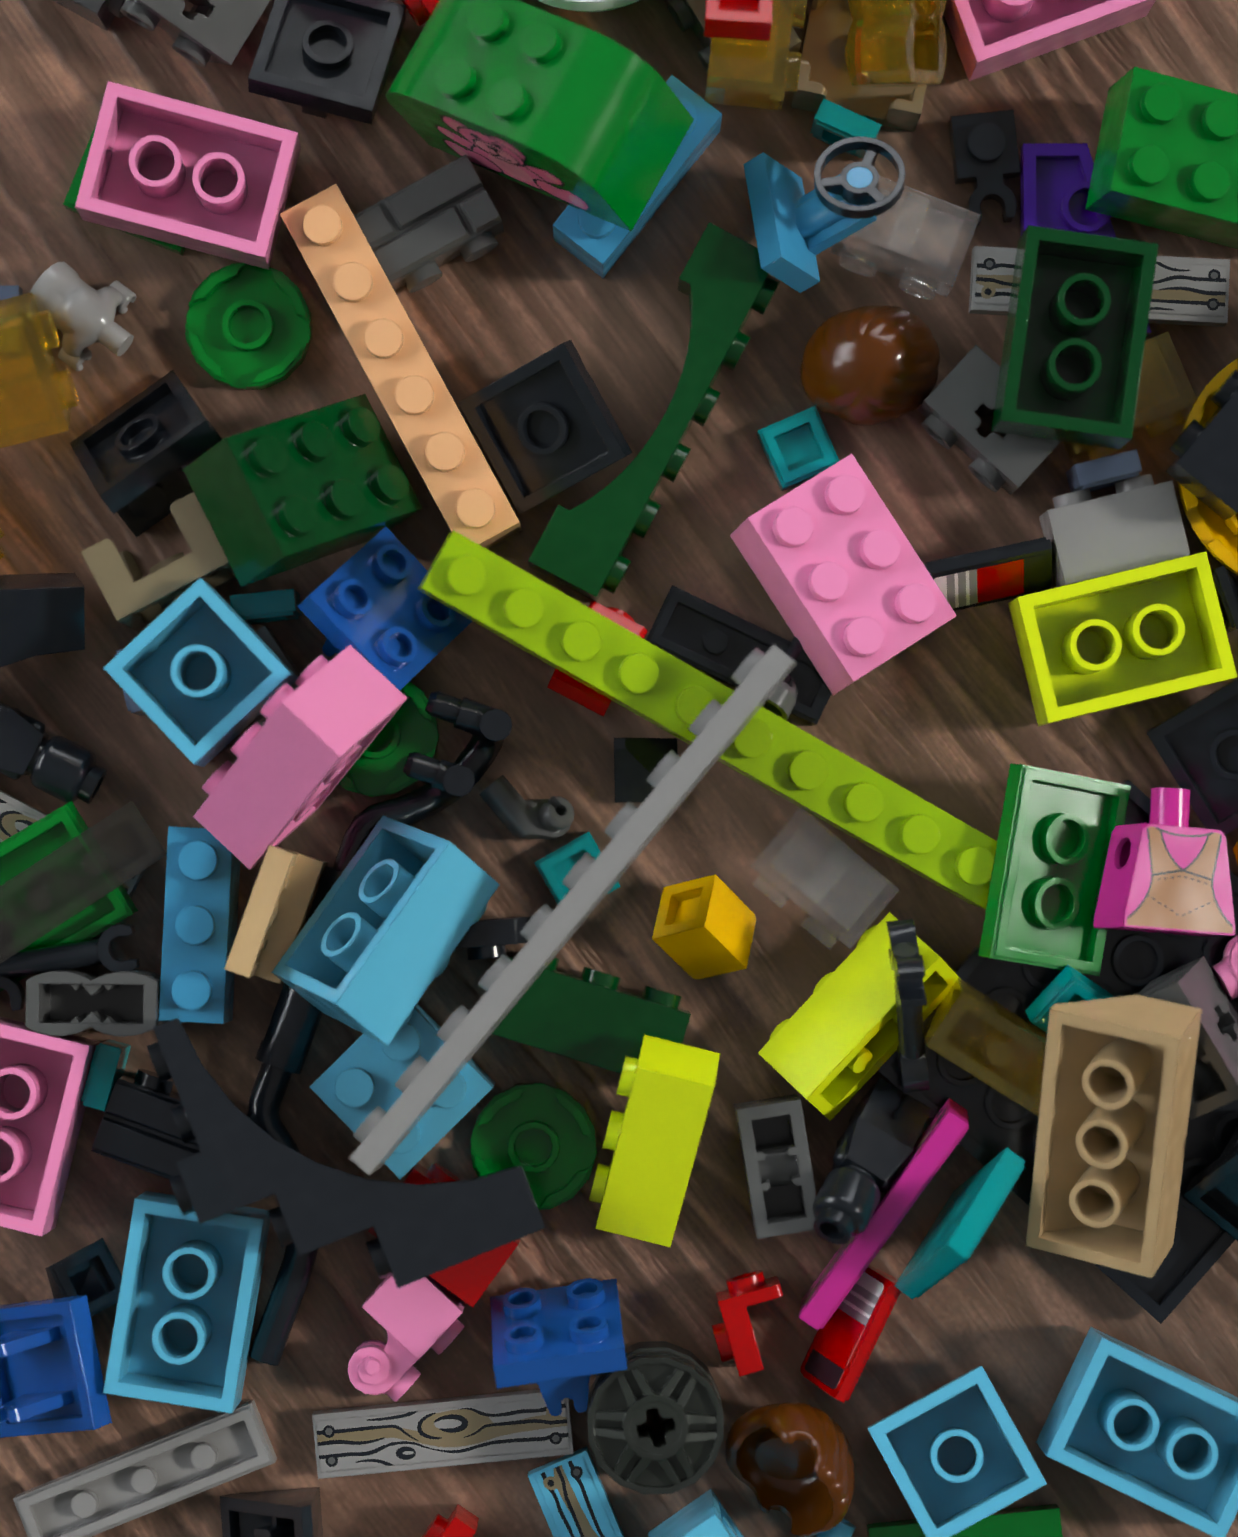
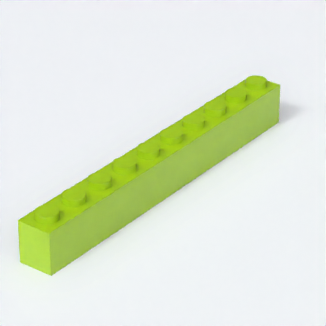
(674, 695)

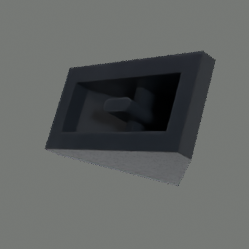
(272, 1513)

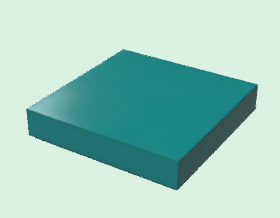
(960, 1224)

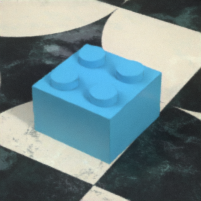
(200, 672)
(367, 1077)
(956, 1455)

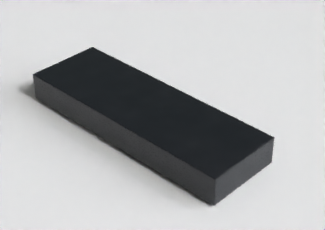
(721, 641)

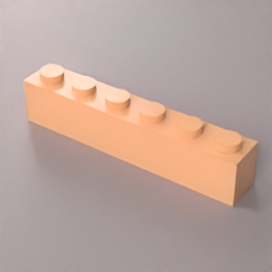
(400, 368)

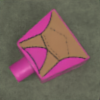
(1167, 874)

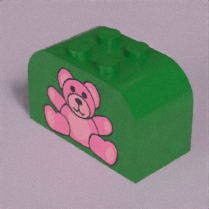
(542, 105)

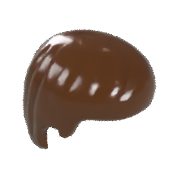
(870, 364)
(794, 1464)

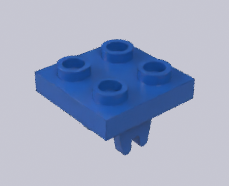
(381, 613)
(558, 1339)
(50, 1369)

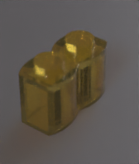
(896, 43)

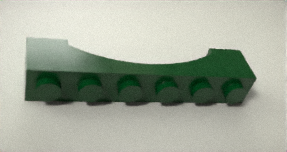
(587, 543)

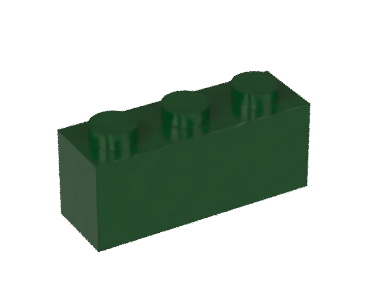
(592, 1017)

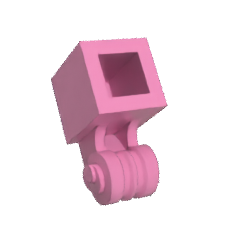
(415, 1320)

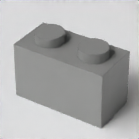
(1114, 531)

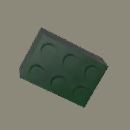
(1075, 337)
(301, 488)

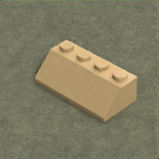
(1113, 1130)

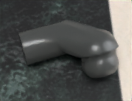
(528, 817)

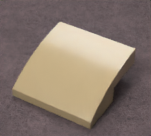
(275, 912)

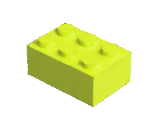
(1122, 638)

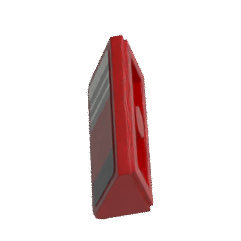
(850, 1335)

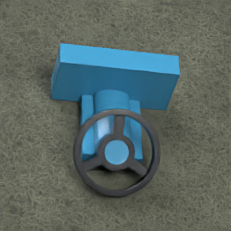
(799, 225)

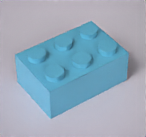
(386, 929)
(186, 1305)
(1148, 1433)

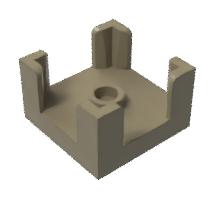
(826, 74)
(141, 599)

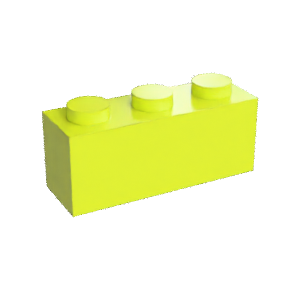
(850, 1022)
(654, 1139)

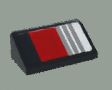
(994, 573)

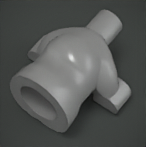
(83, 313)

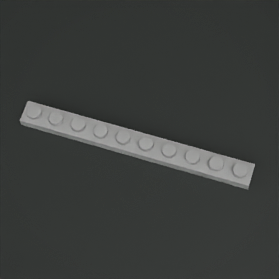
(588, 885)

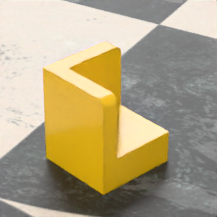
(704, 927)

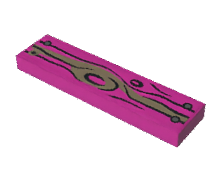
(911, 1180)

